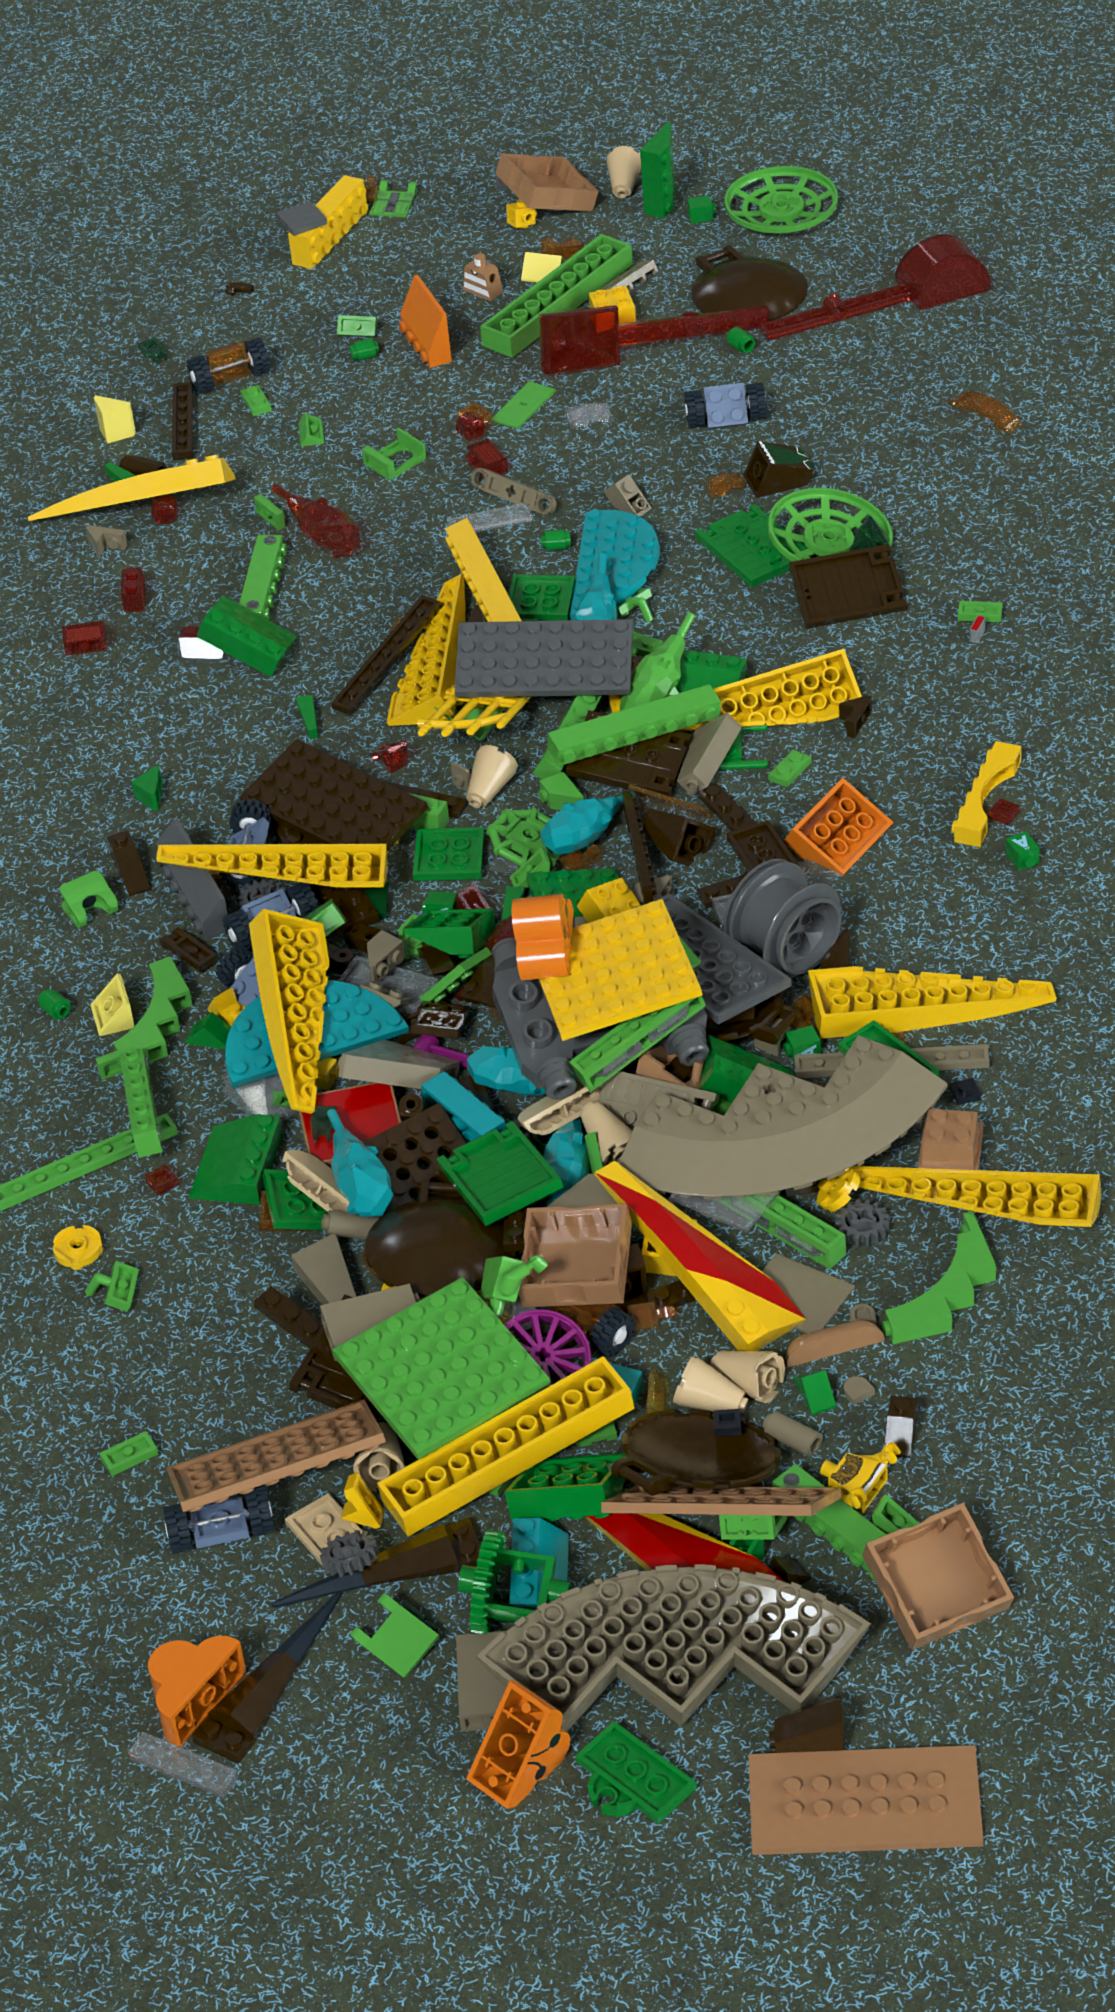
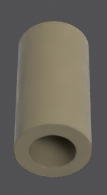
(347, 1224)
(792, 1433)

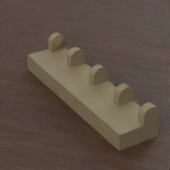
(634, 273)

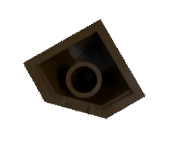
(678, 836)
(810, 1728)

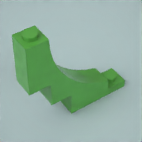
(160, 1019)
(931, 1311)

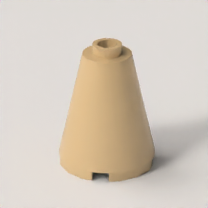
(623, 170)
(489, 775)
(609, 1129)
(752, 1371)
(708, 1389)
(382, 1461)

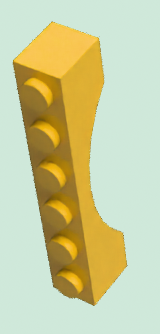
(1000, 764)

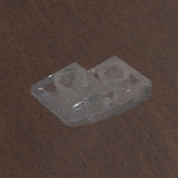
(584, 414)

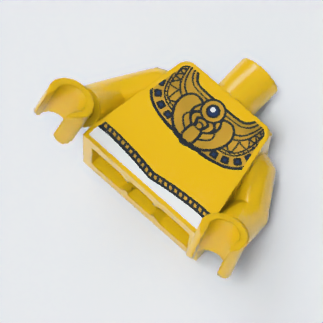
(860, 1475)

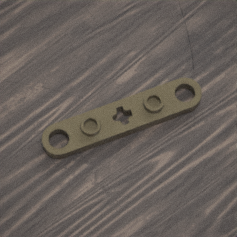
(501, 485)

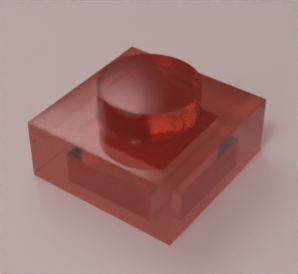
(1004, 811)
(161, 1180)

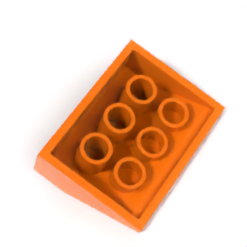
(425, 325)
(838, 829)

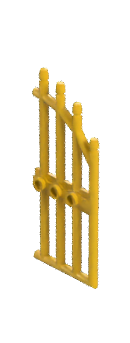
(472, 725)

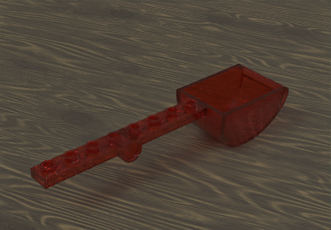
(928, 274)
(593, 334)

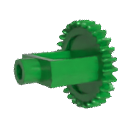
(482, 1581)

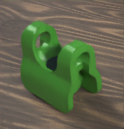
(87, 893)

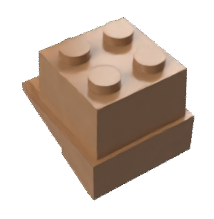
(655, 1061)
(951, 1140)

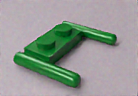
(733, 758)

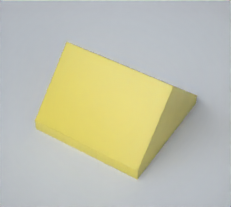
(538, 266)
(114, 418)
(112, 1008)

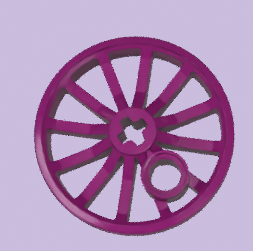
(551, 1356)

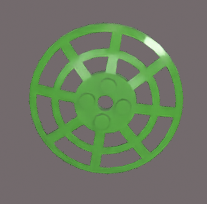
(781, 205)
(817, 530)

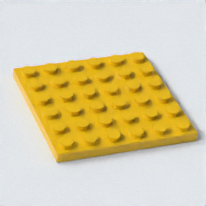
(620, 971)

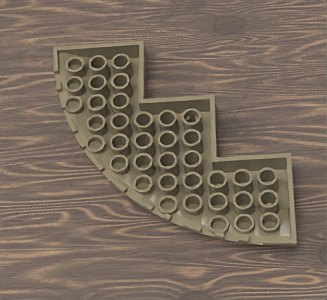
(782, 1127)
(675, 1630)

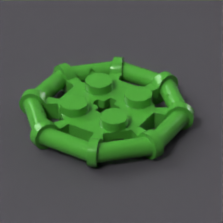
(517, 833)

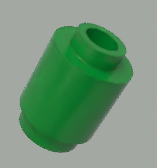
(740, 340)
(364, 349)
(555, 540)
(54, 1004)

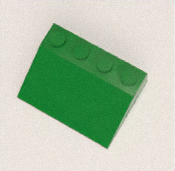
(658, 173)
(246, 635)
(709, 668)
(454, 930)
(730, 1067)
(236, 1160)
(564, 1488)

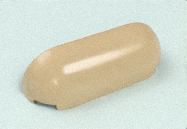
(552, 1114)
(314, 1180)

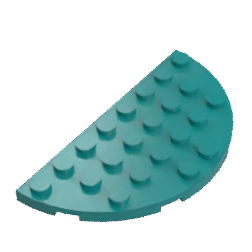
(630, 551)
(350, 1021)

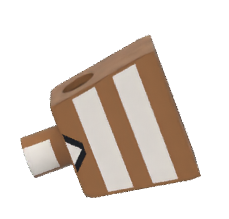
(482, 278)

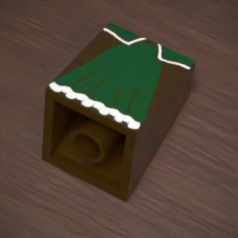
(777, 469)

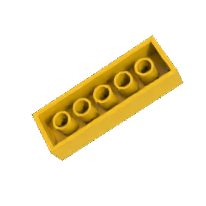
(343, 209)

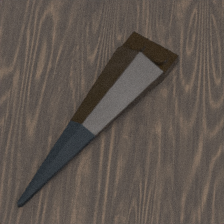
(427, 1554)
(242, 1714)

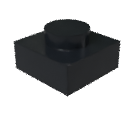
(965, 1091)
(727, 1422)

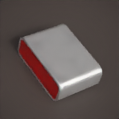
(977, 629)

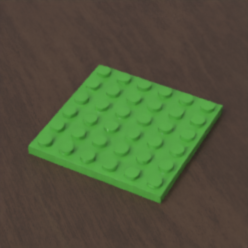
(441, 1367)

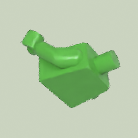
(503, 1279)

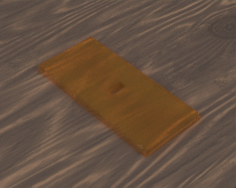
(670, 802)

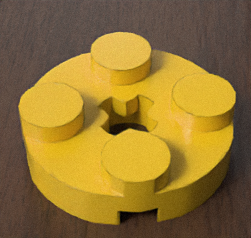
(835, 1191)
(77, 1257)

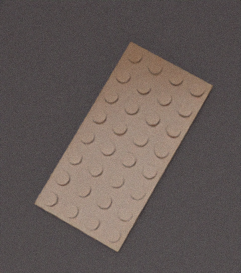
(275, 1456)

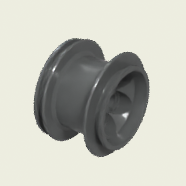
(784, 916)

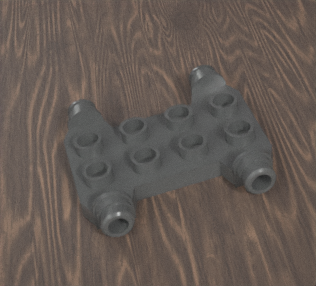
(536, 1039)

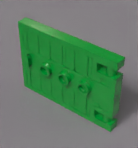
(745, 545)
(499, 1173)

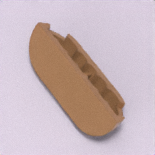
(832, 1341)

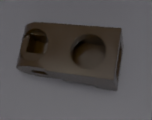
(359, 936)
(338, 957)

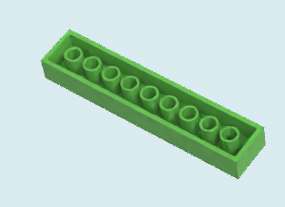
(560, 290)

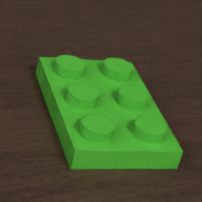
(451, 981)

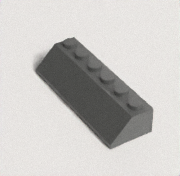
(194, 887)

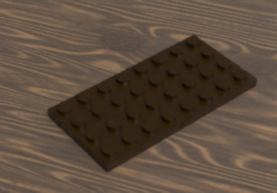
(333, 799)

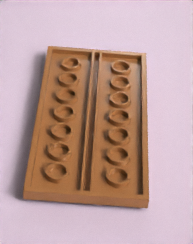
(736, 1501)
(865, 1800)

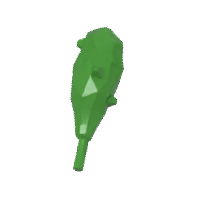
(658, 671)

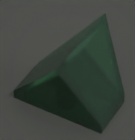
(868, 536)

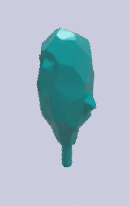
(598, 599)
(579, 824)
(500, 1071)
(568, 1157)
(359, 1172)

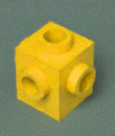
(520, 215)

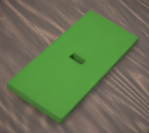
(531, 395)

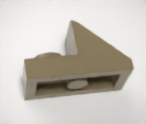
(104, 537)

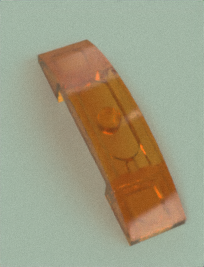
(987, 406)

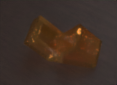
(565, 249)

